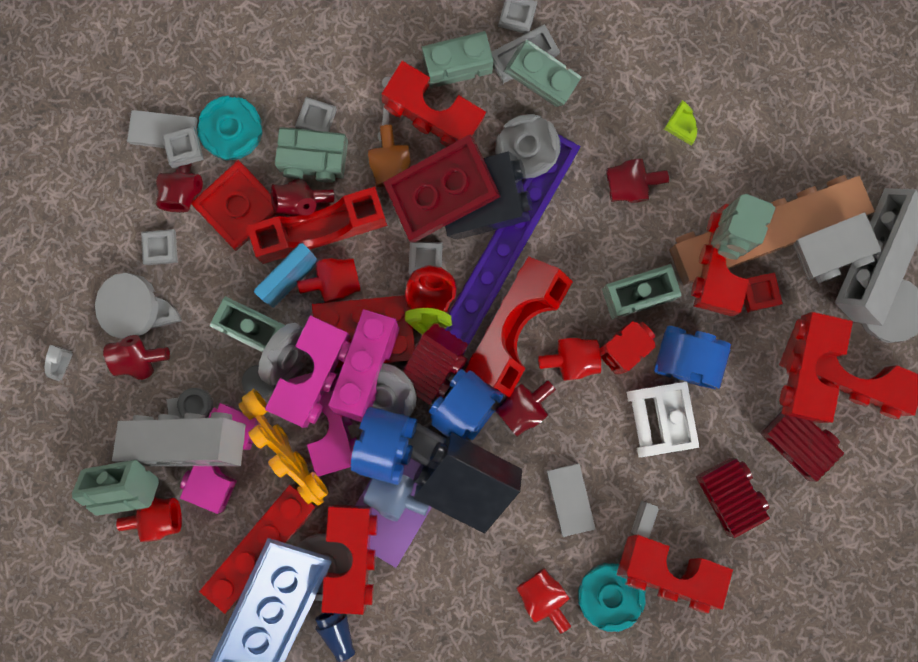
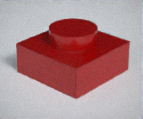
(762, 292)

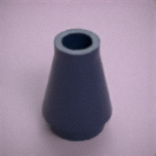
(336, 634)

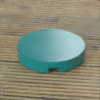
(239, 132)
(604, 588)

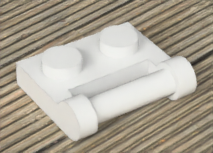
(673, 415)

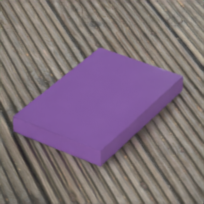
(395, 536)

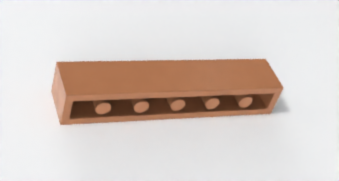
(790, 221)

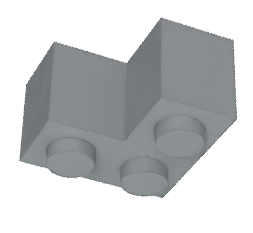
(837, 246)

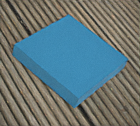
(286, 275)

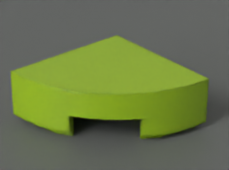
(683, 124)
(424, 318)

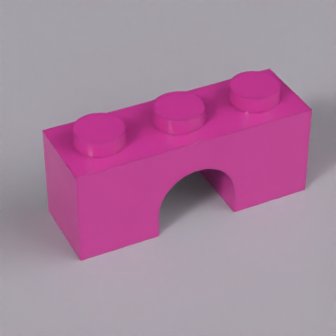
(359, 375)
(301, 401)
(336, 448)
(207, 484)

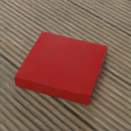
(234, 203)

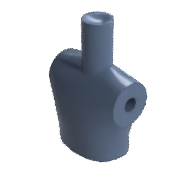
(392, 499)

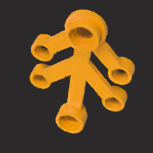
(286, 461)

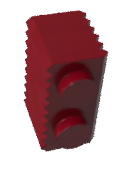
(433, 363)
(803, 445)
(733, 497)

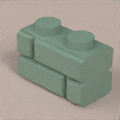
(457, 59)
(542, 73)
(311, 154)
(742, 226)
(641, 291)
(244, 324)
(115, 488)

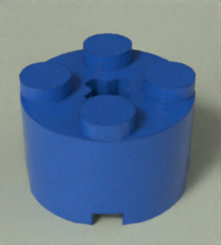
(693, 358)
(465, 407)
(383, 445)

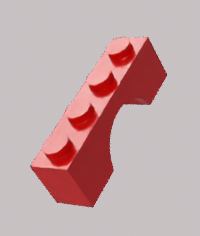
(344, 219)
(534, 291)
(891, 389)
(278, 523)

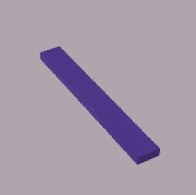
(505, 249)

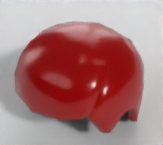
(430, 288)

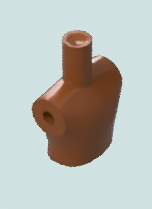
(389, 158)

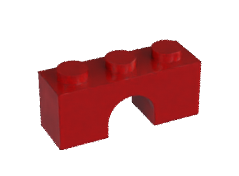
(405, 97)
(717, 287)
(804, 393)
(702, 585)
(350, 590)

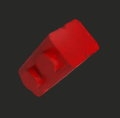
(628, 347)

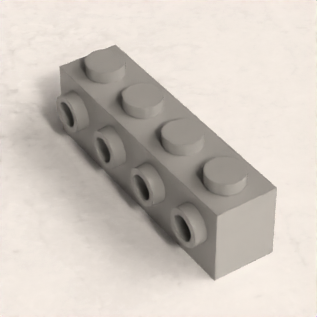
(872, 287)
(180, 441)

